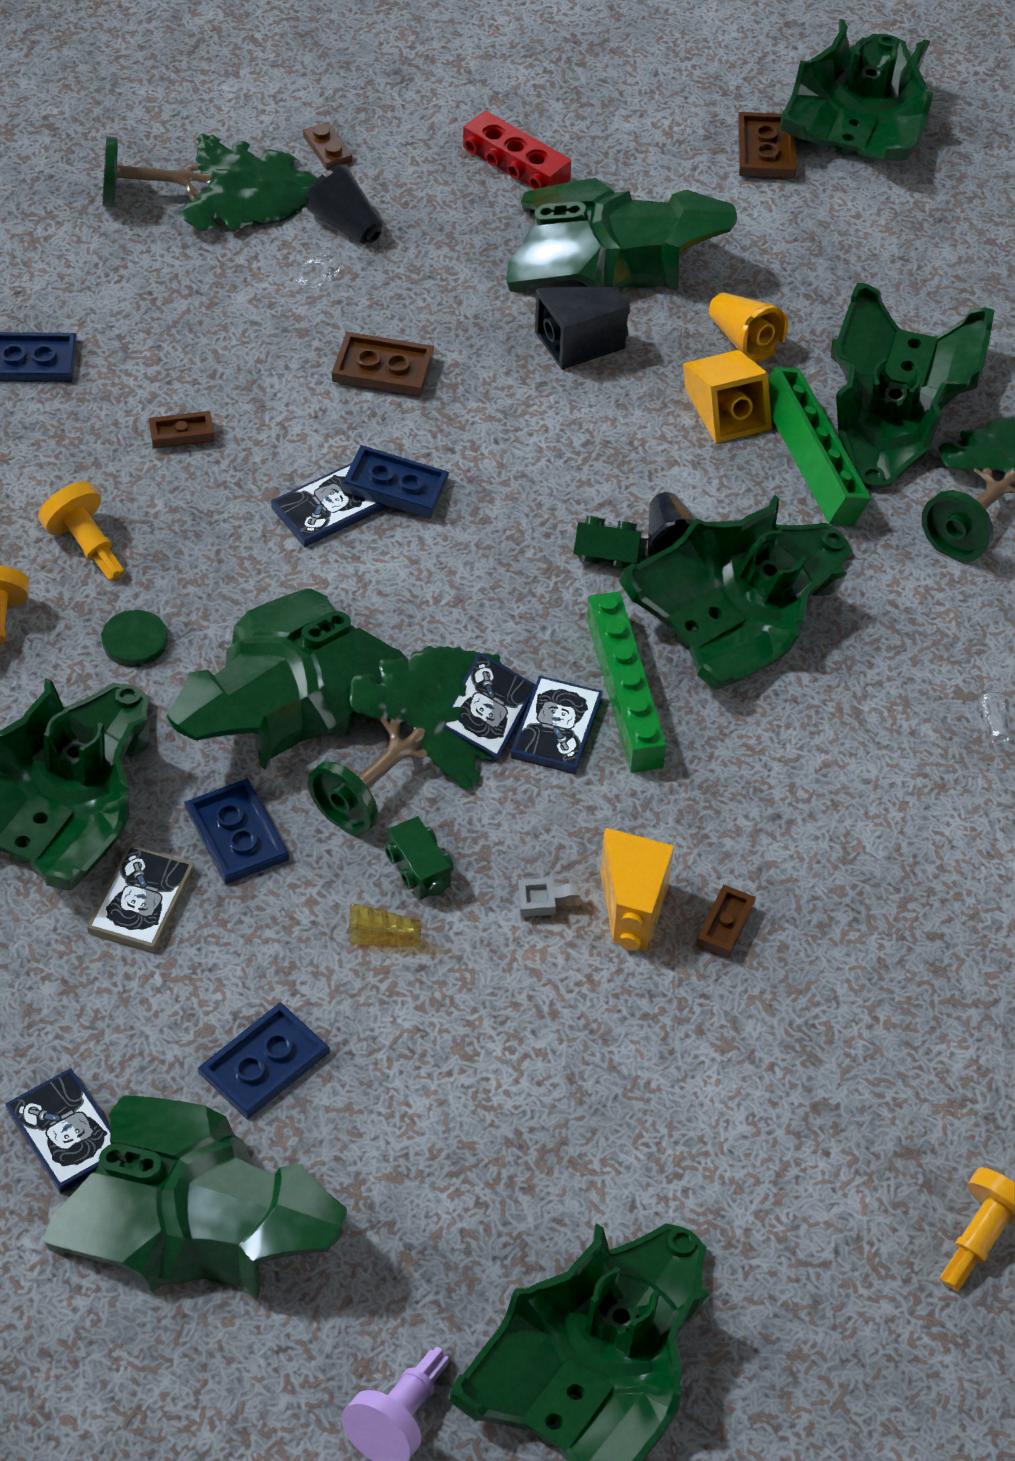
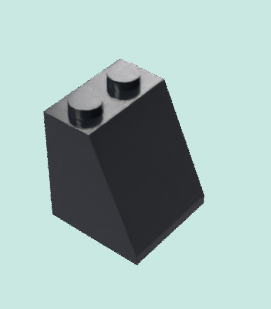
(581, 322)

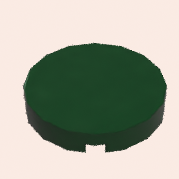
(134, 638)

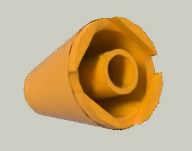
(749, 324)

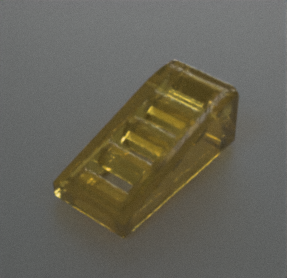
(382, 928)

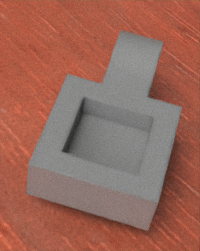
(541, 897)

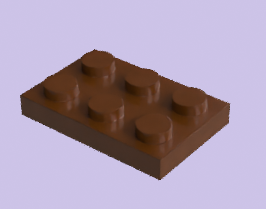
(764, 147)
(383, 363)

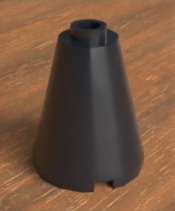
(344, 205)
(667, 521)

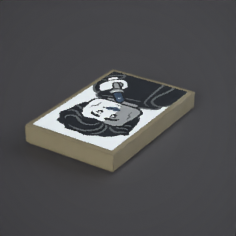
(141, 898)

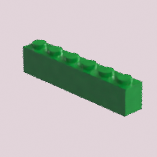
(816, 447)
(626, 682)

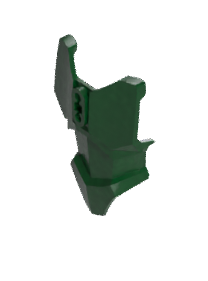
(861, 95)
(609, 239)
(890, 412)
(739, 588)
(282, 676)
(69, 774)
(197, 1208)
(595, 1334)

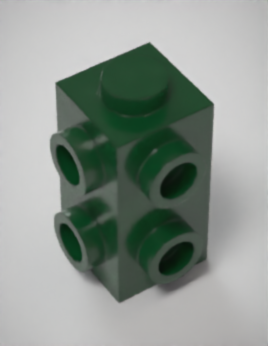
(618, 543)
(419, 858)

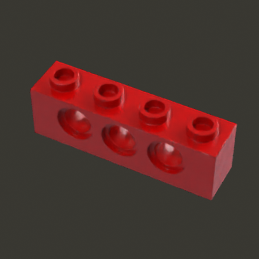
(515, 152)

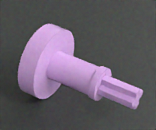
(384, 1424)

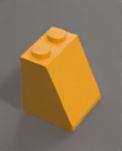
(729, 395)
(634, 885)

